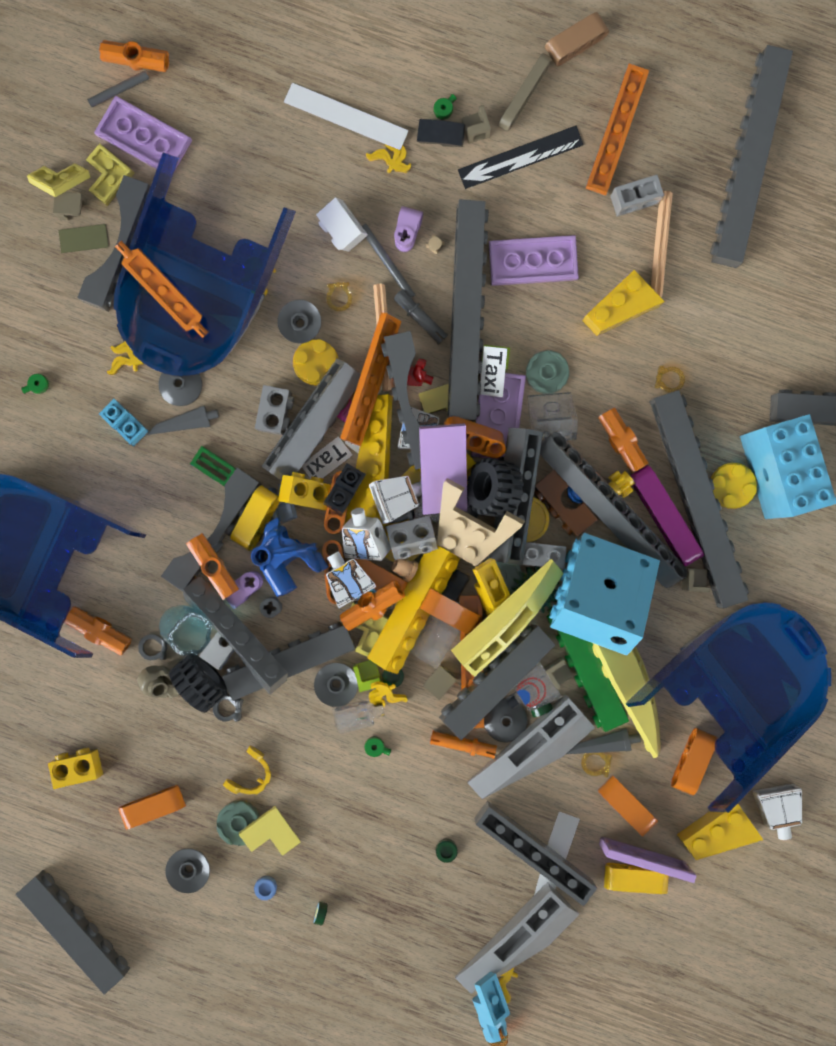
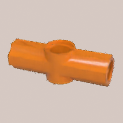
(121, 54)
(623, 440)
(204, 554)
(372, 605)
(98, 630)

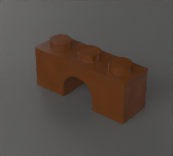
(574, 520)

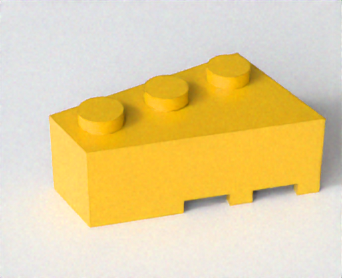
(625, 302)
(719, 833)

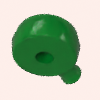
(444, 103)
(32, 384)
(380, 747)

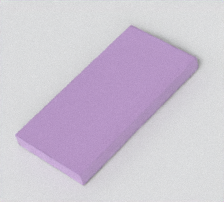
(140, 133)
(533, 260)
(503, 411)
(442, 458)
(647, 859)

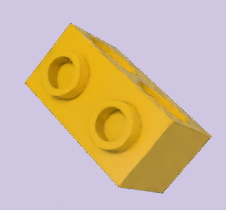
(304, 492)
(76, 770)

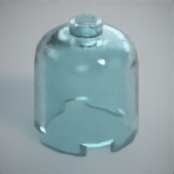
(185, 630)

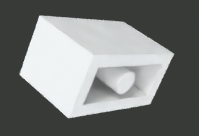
(341, 225)

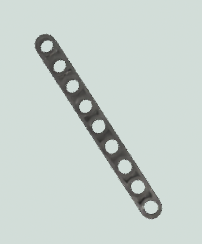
(610, 507)

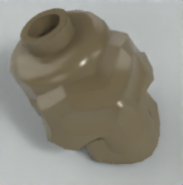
(156, 682)

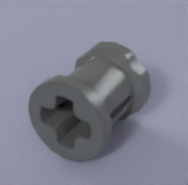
(266, 612)

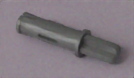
(415, 312)

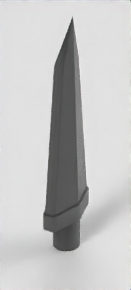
(190, 420)
(611, 742)

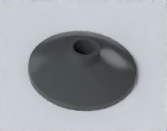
(296, 311)
(182, 395)
(327, 692)
(501, 732)
(180, 878)

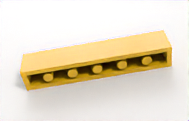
(407, 618)

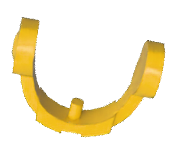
(236, 788)

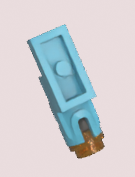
(491, 1010)

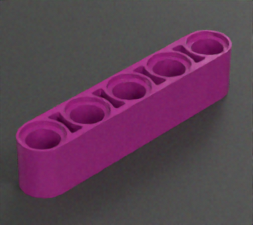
(666, 516)

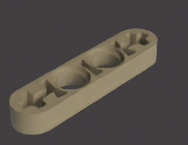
(525, 92)

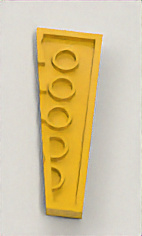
(374, 456)

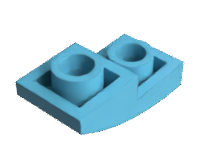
(123, 422)

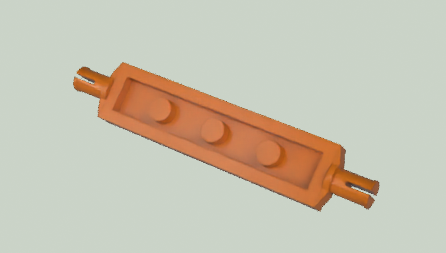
(161, 289)

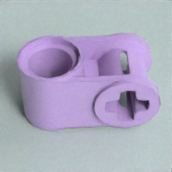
(407, 226)
(245, 590)

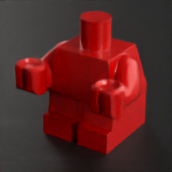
(418, 375)

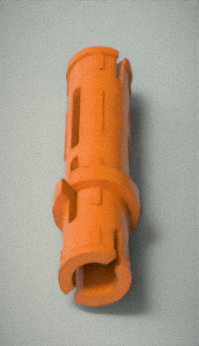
(465, 745)

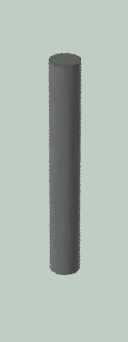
(119, 88)

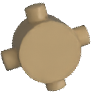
(435, 244)

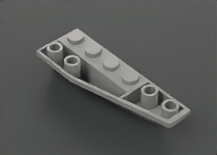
(534, 748)
(522, 937)

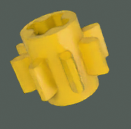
(621, 483)

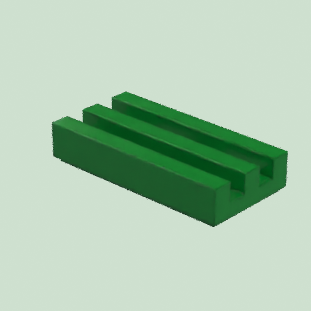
(198, 456)

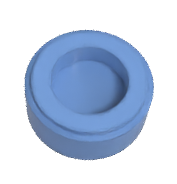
(265, 887)

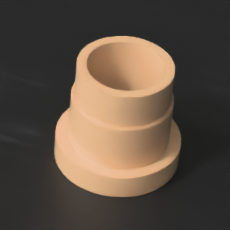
(405, 568)

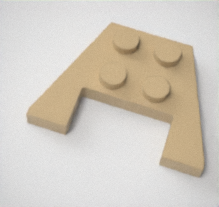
(467, 535)

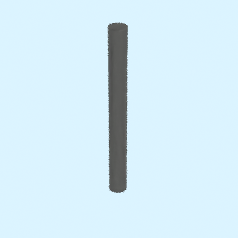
(388, 262)

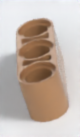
(577, 39)

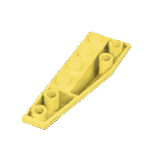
(507, 621)
(628, 677)

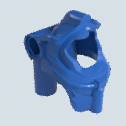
(281, 552)

